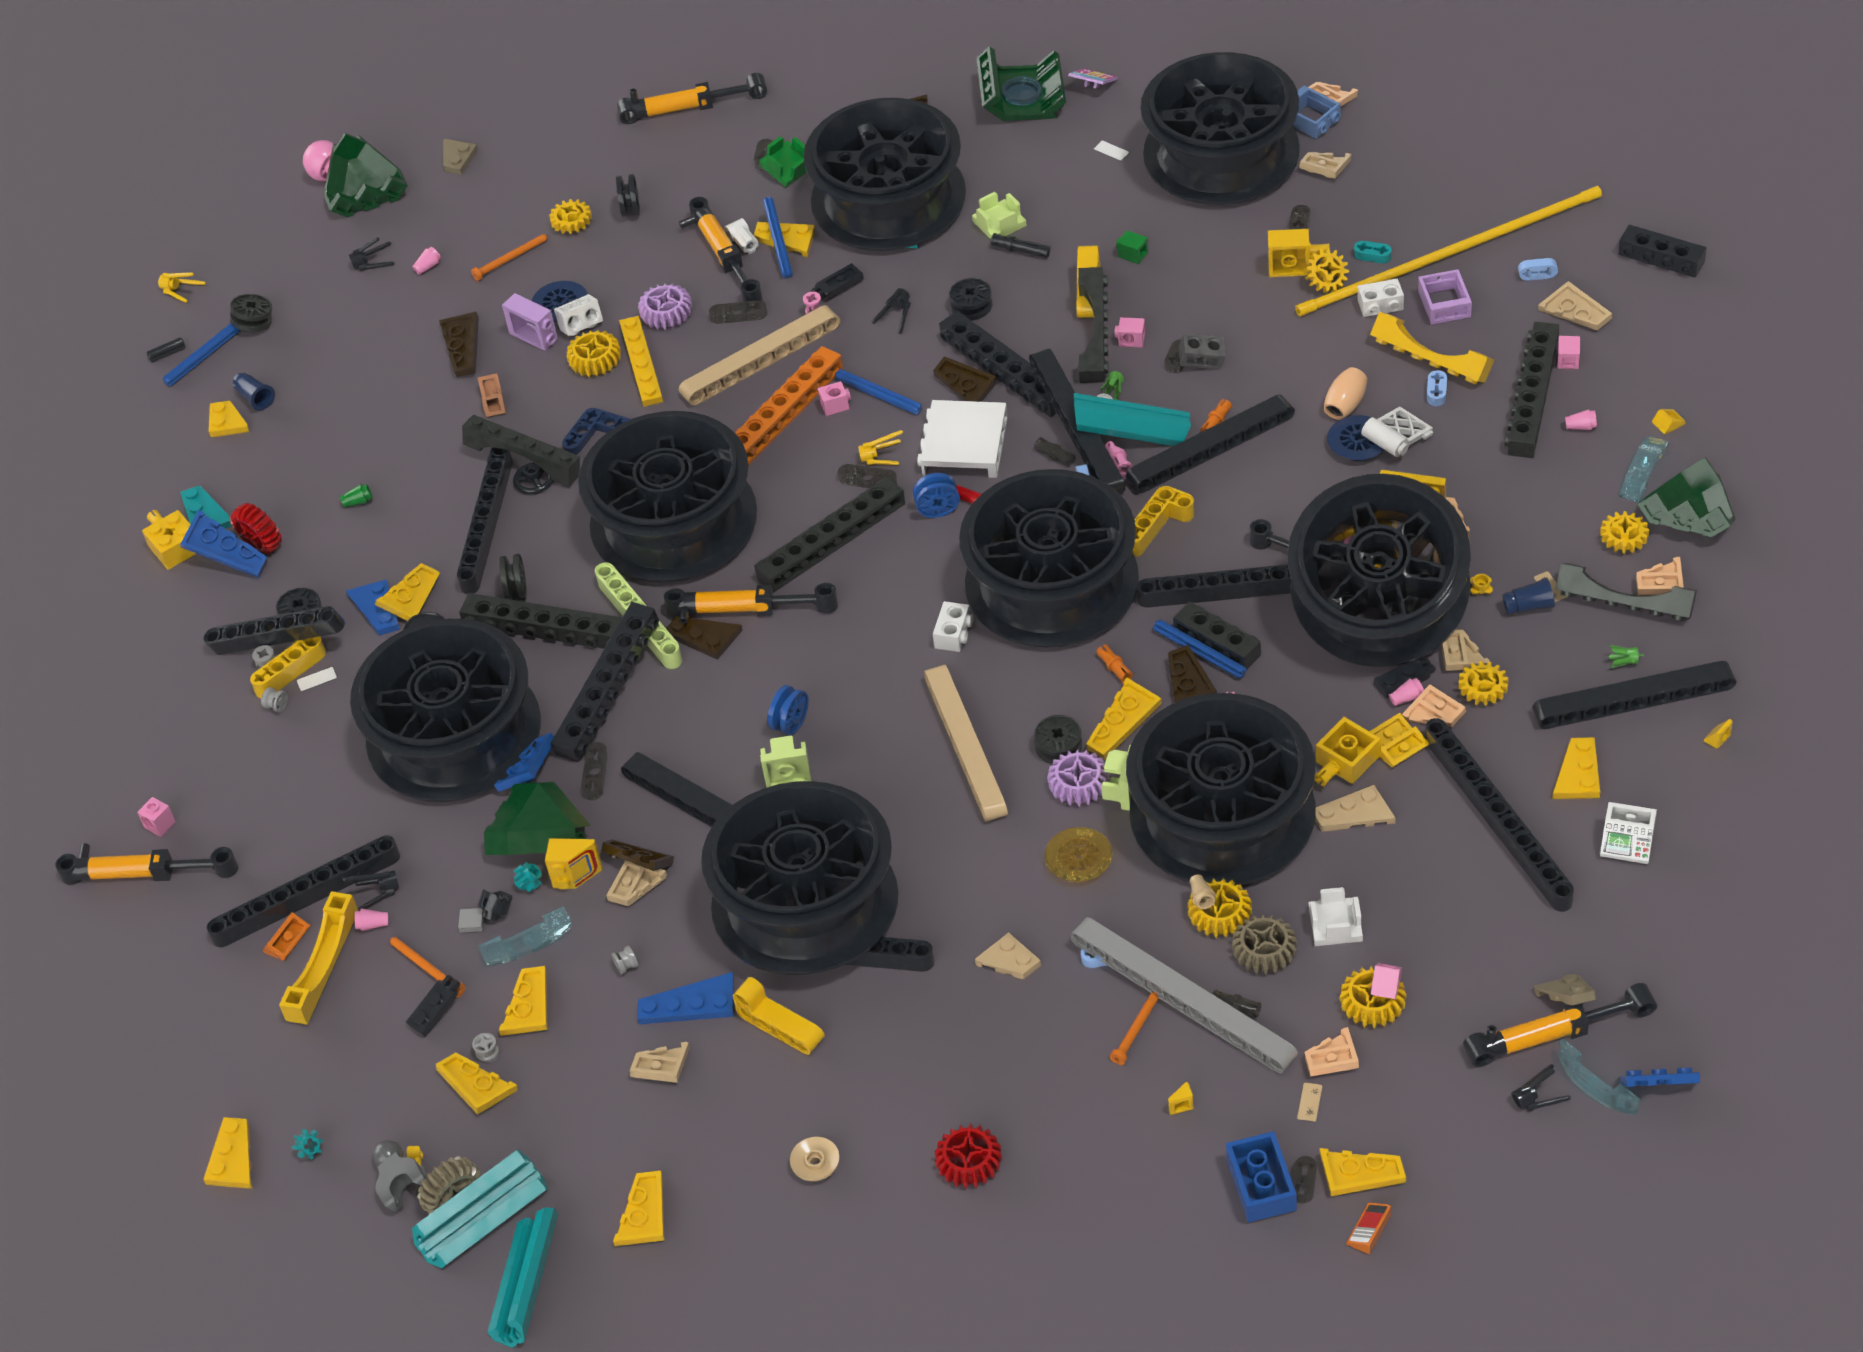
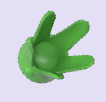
(1114, 380)
(1624, 656)

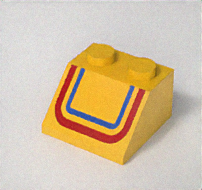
(572, 862)

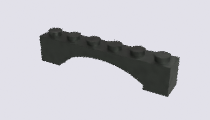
(1092, 362)
(558, 463)
(1574, 580)

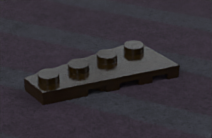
(461, 341)

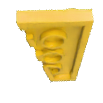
(1129, 710)

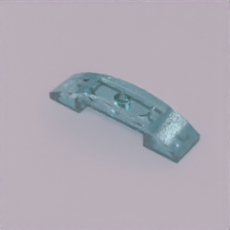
(1642, 468)
(528, 941)
(1617, 1099)

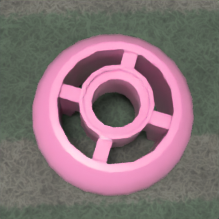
(317, 159)

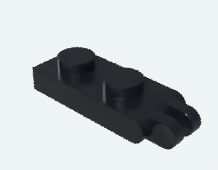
(838, 281)
(1392, 680)
(434, 1005)

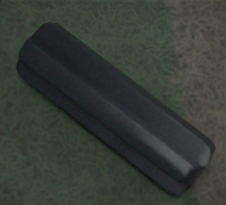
(165, 349)

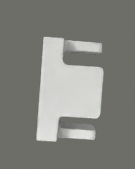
(1335, 918)

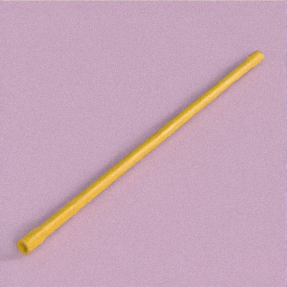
(1584, 197)

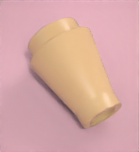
(1202, 893)

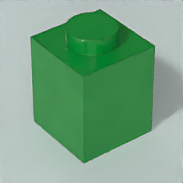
(1132, 247)

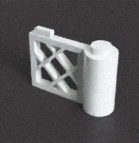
(1391, 437)

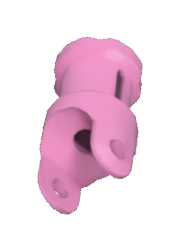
(1119, 457)

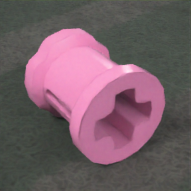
(809, 301)

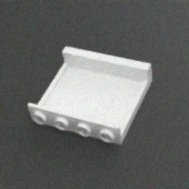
(964, 435)

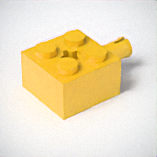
(1289, 252)
(166, 536)
(1346, 752)

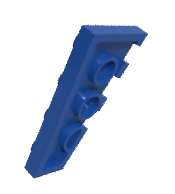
(216, 543)
(691, 1002)

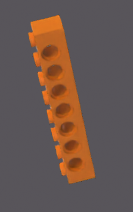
(788, 401)

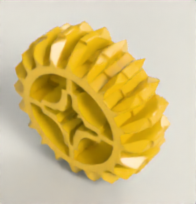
(593, 353)
(1233, 911)
(1368, 1008)

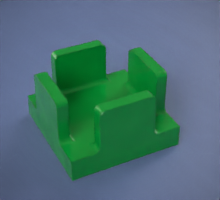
(784, 160)

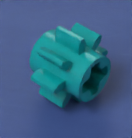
(527, 877)
(312, 1147)

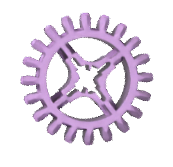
(665, 306)
(1064, 777)

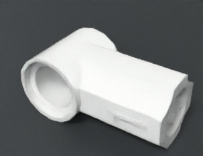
(740, 233)

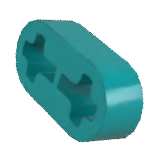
(1372, 252)

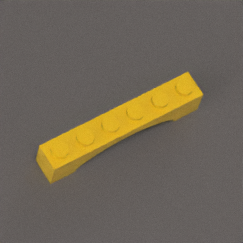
(1391, 330)
(302, 997)

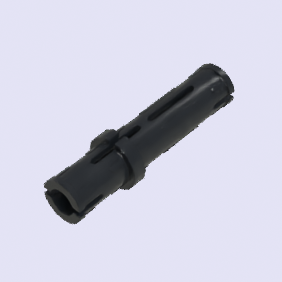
(1012, 243)

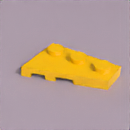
(409, 594)
(528, 1004)
(230, 1156)
(1357, 1172)
(644, 1212)

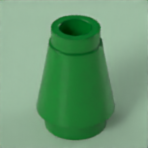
(358, 495)

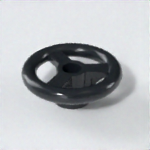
(531, 473)

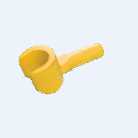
(415, 1153)

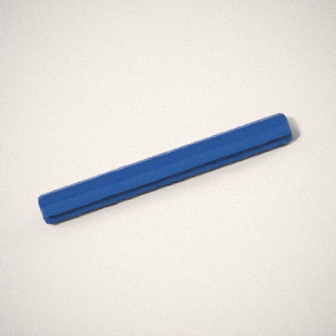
(777, 237)
(200, 354)
(878, 391)
(1200, 649)

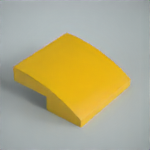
(1399, 740)

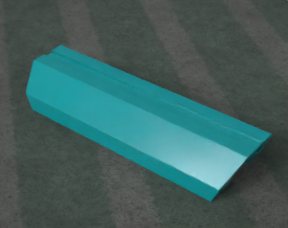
(1131, 420)
(478, 1209)
(522, 1278)

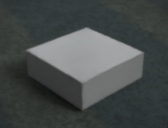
(471, 920)

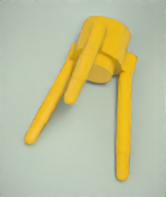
(169, 282)
(868, 450)

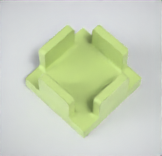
(998, 217)
(785, 762)
(1117, 788)

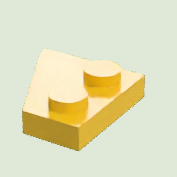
(225, 420)

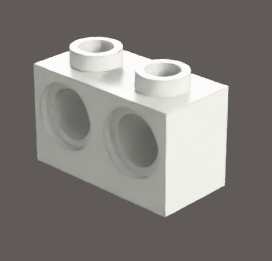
(1380, 296)
(578, 310)
(952, 626)

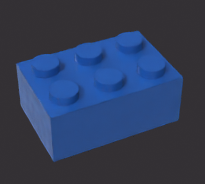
(1261, 1176)

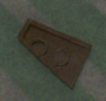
(964, 380)
(705, 635)
(1188, 675)
(640, 856)

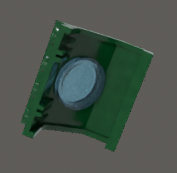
(1023, 90)

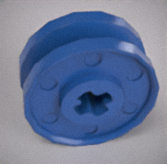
(936, 495)
(788, 710)

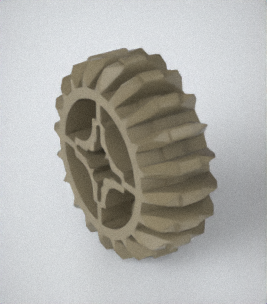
(1266, 951)
(446, 1182)

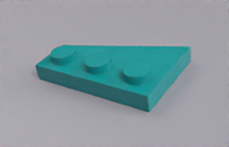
(198, 498)

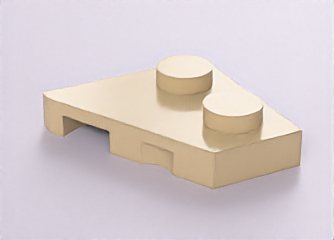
(633, 883)
(1009, 957)

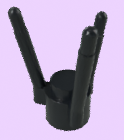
(359, 257)
(897, 301)
(386, 880)
(1526, 1094)

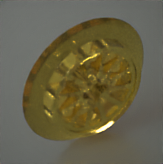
(1058, 850)

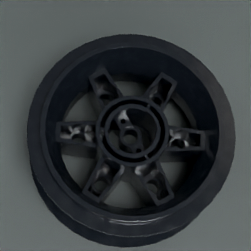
(1220, 128)
(885, 173)
(668, 496)
(1361, 505)
(1049, 557)
(454, 700)
(1220, 769)
(804, 893)

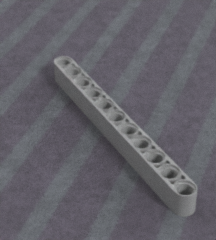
(1185, 995)

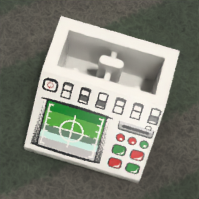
(1628, 832)

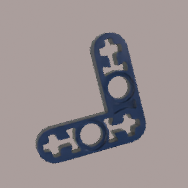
(591, 420)

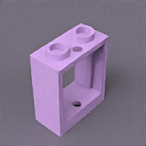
(1447, 310)
(520, 311)

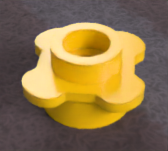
(1481, 584)

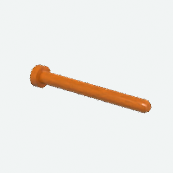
(478, 273)
(421, 962)
(1119, 1055)

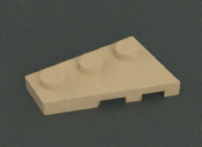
(1575, 306)
(1354, 809)

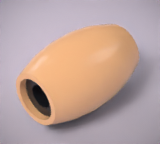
(1345, 393)

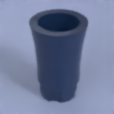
(254, 391)
(1529, 597)

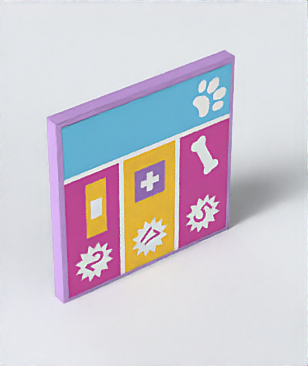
(1093, 76)

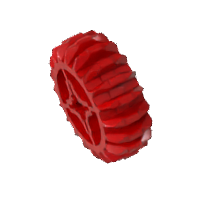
(256, 528)
(980, 1162)

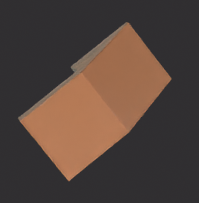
(491, 395)

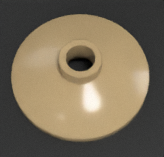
(814, 1150)

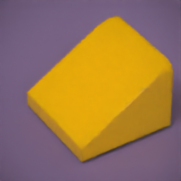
(1667, 420)
(1719, 734)
(1181, 1100)

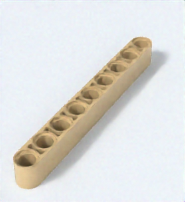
(759, 355)
(965, 743)

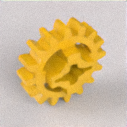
(570, 216)
(1332, 265)
(1634, 528)
(1483, 683)

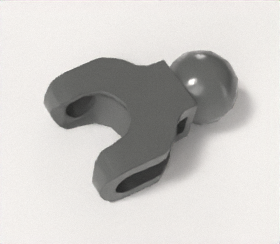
(395, 1173)

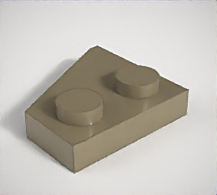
(457, 155)
(1569, 990)

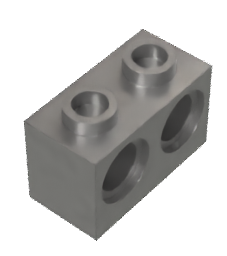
(1202, 351)

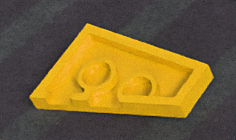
(796, 236)
(1579, 771)
(474, 1084)

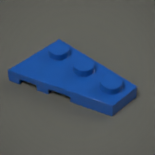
(365, 598)
(529, 765)
(1659, 1076)

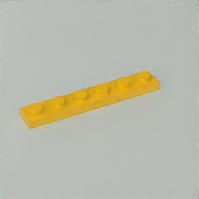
(641, 361)

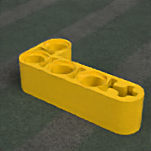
(1087, 257)
(1163, 504)
(288, 665)
(774, 1018)

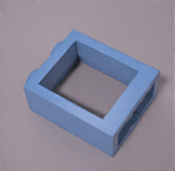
(1321, 103)

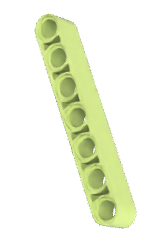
(621, 595)

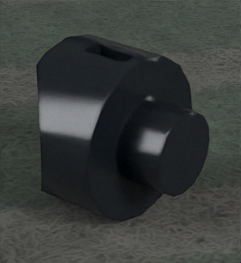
(493, 904)

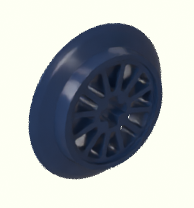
(554, 293)
(1347, 435)

